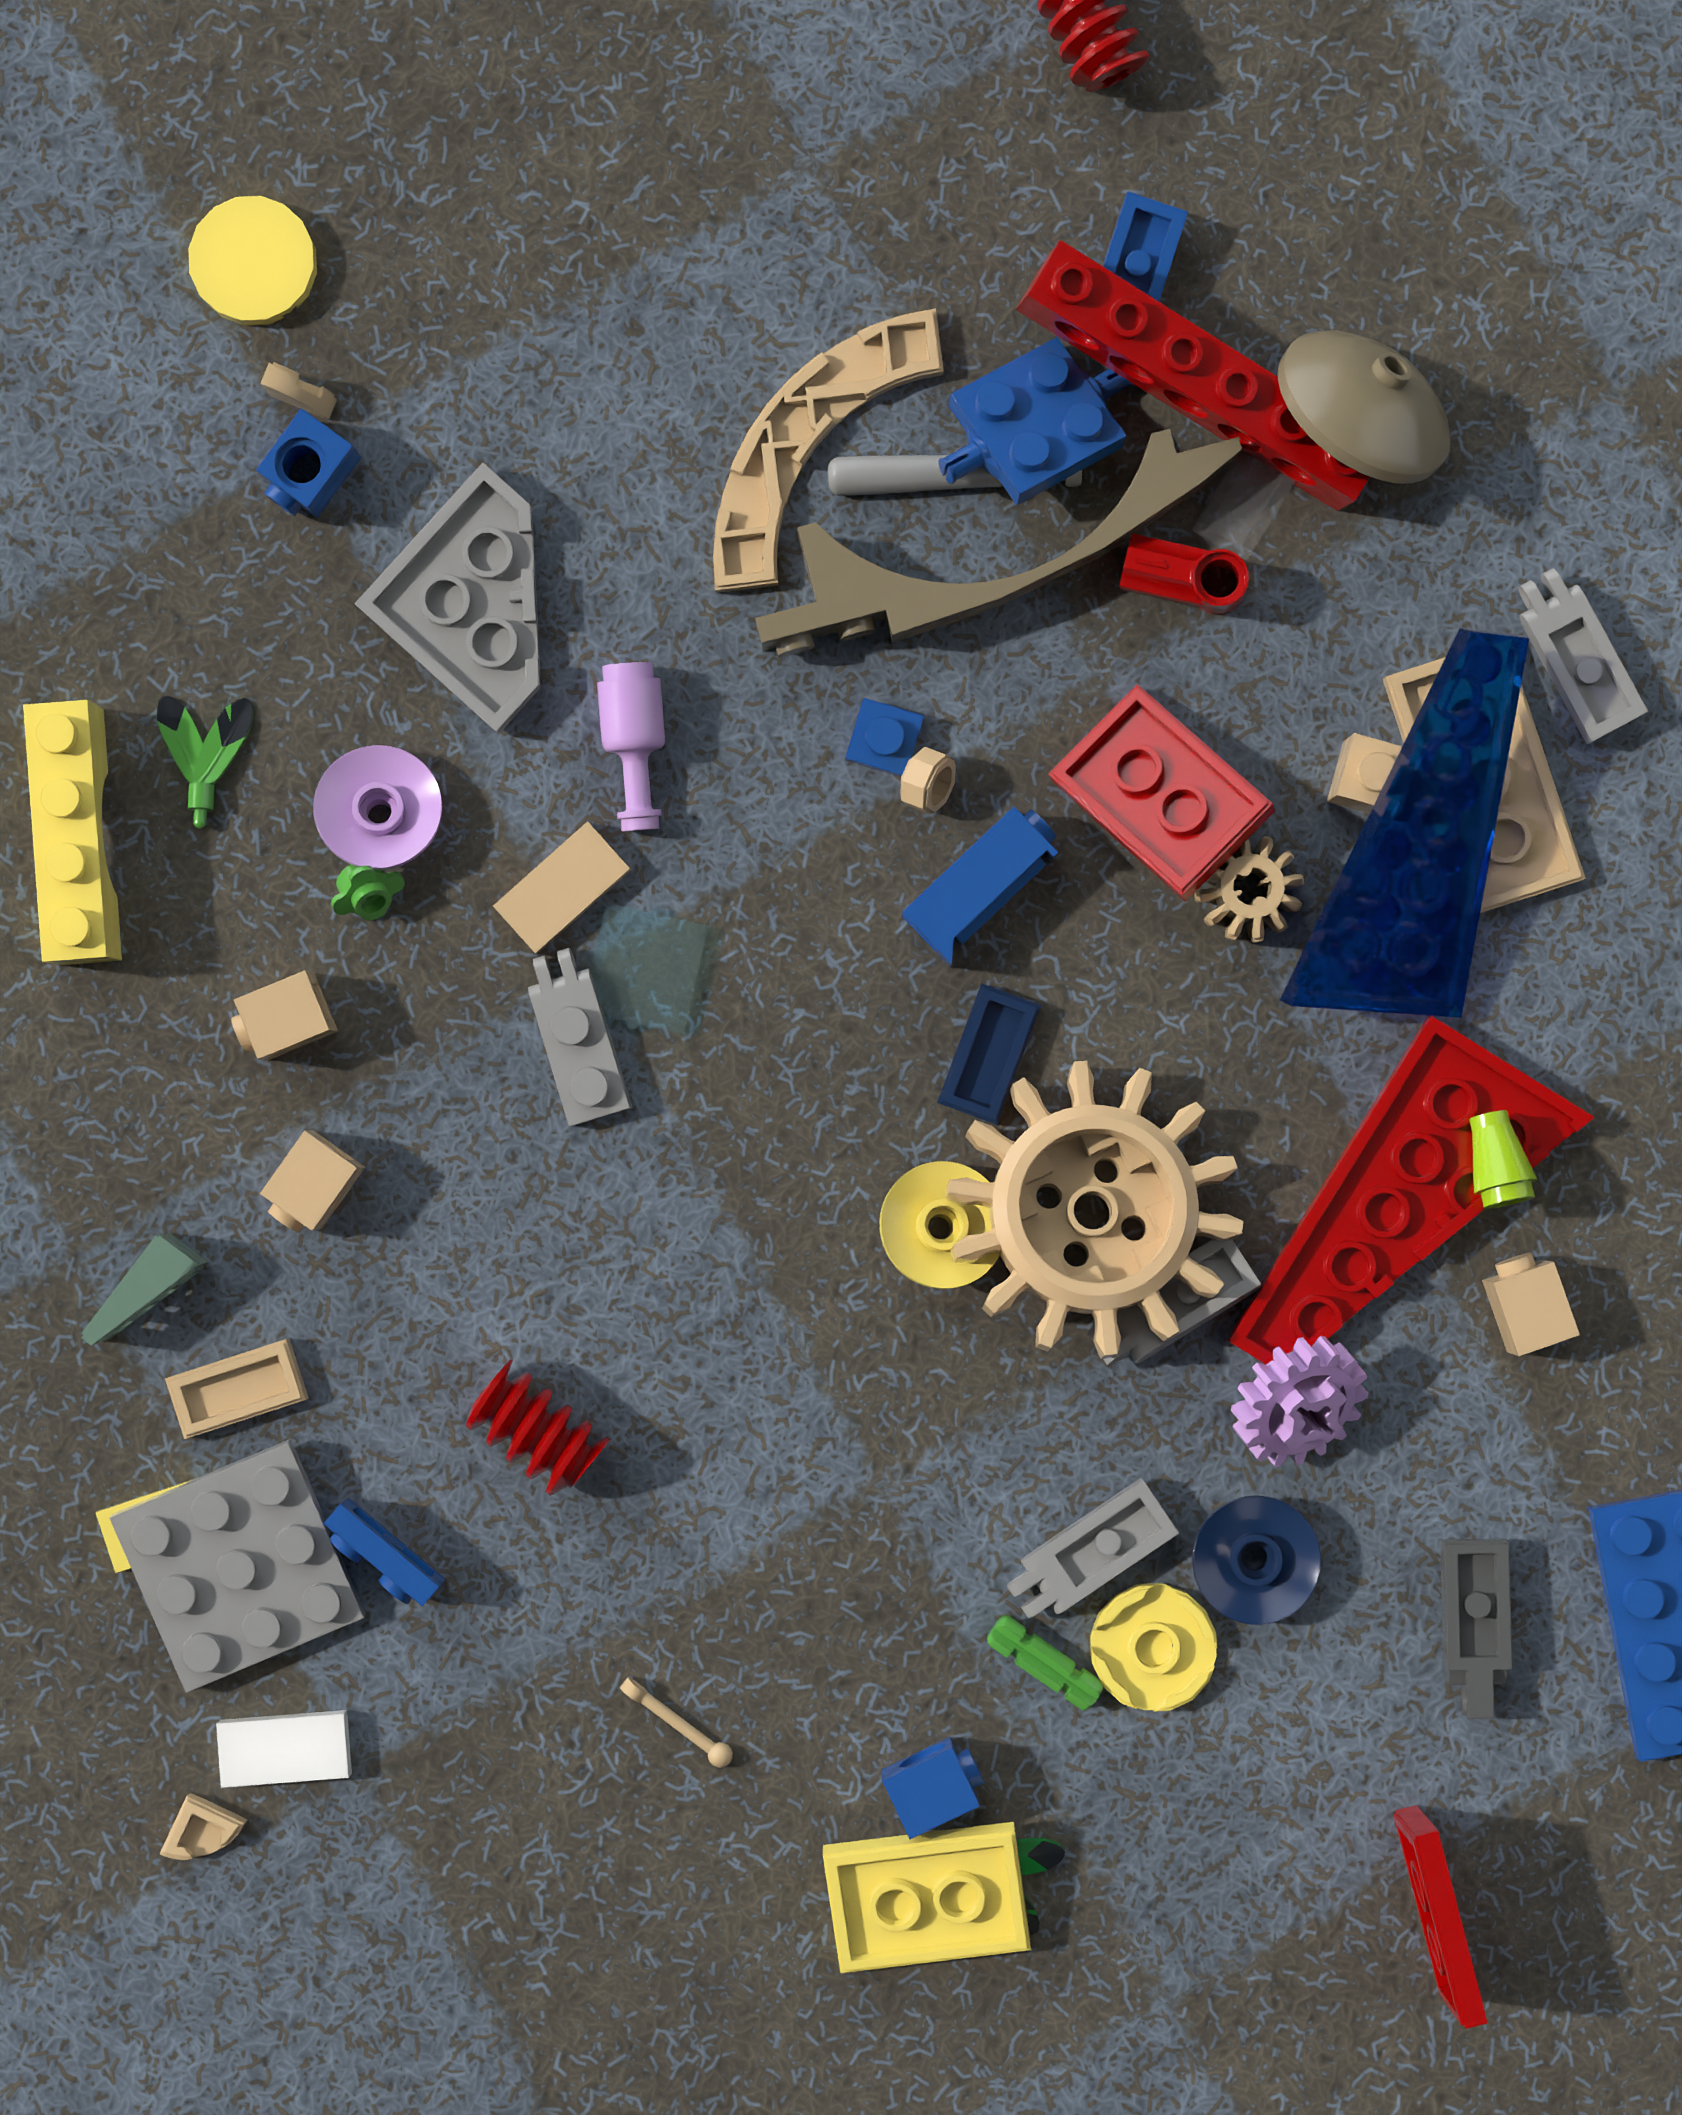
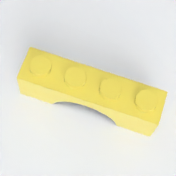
(71, 868)

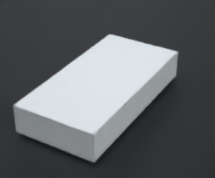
(284, 1748)

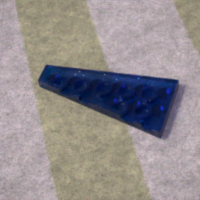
(1415, 881)

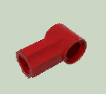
(1176, 570)

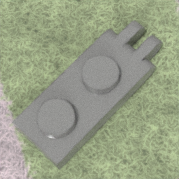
(1579, 657)
(577, 1041)
(1189, 1308)
(1093, 1550)

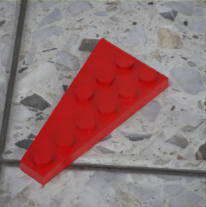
(1398, 1187)

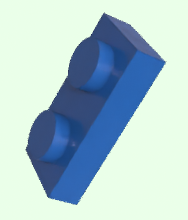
(1144, 242)
(362, 1537)

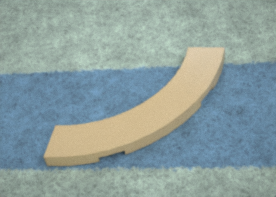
(793, 427)

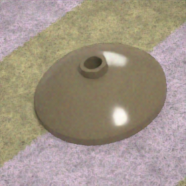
(1365, 405)

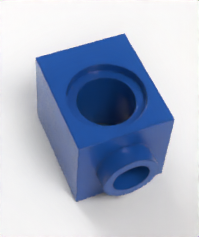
(301, 438)
(933, 1786)

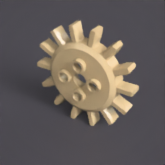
(1150, 1186)

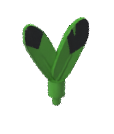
(208, 760)

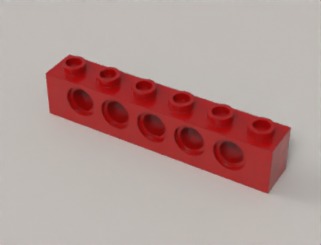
(1181, 368)

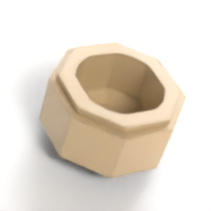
(928, 780)

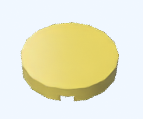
(252, 260)
(1139, 1628)

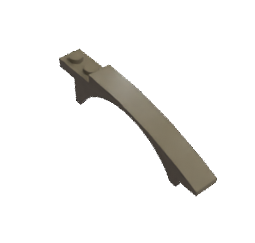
(857, 593)

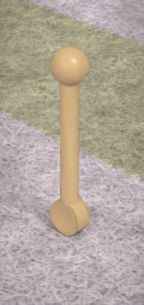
(718, 1753)

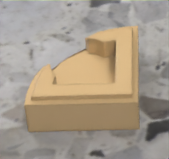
(285, 386)
(201, 1829)

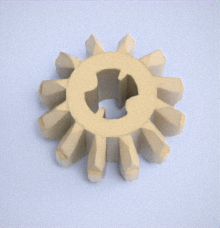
(1259, 907)

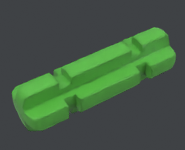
(1045, 1662)

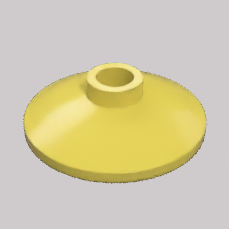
(905, 1230)

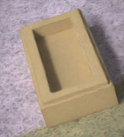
(562, 888)
(236, 1388)

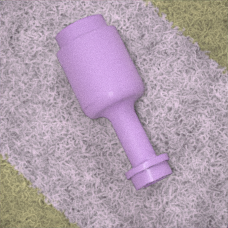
(628, 721)

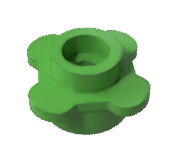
(365, 891)

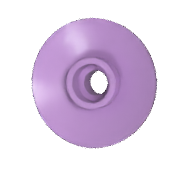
(373, 778)

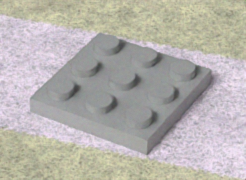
(237, 1565)

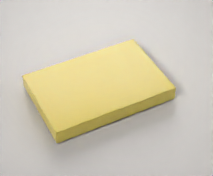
(926, 1897)

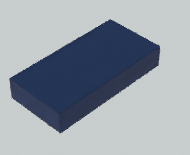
(988, 1054)

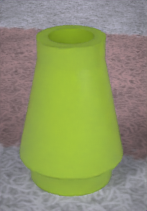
(1499, 1162)

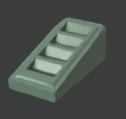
(155, 1275)

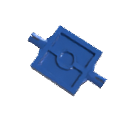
(1035, 422)

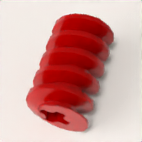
(1093, 41)
(534, 1430)

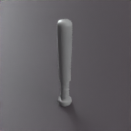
(904, 474)

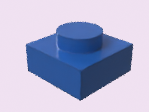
(884, 737)

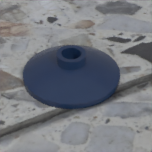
(1276, 1586)

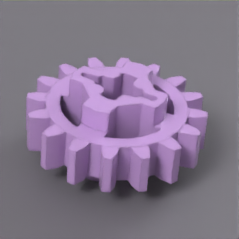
(1299, 1401)

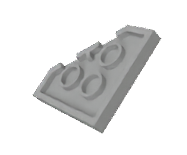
(468, 599)

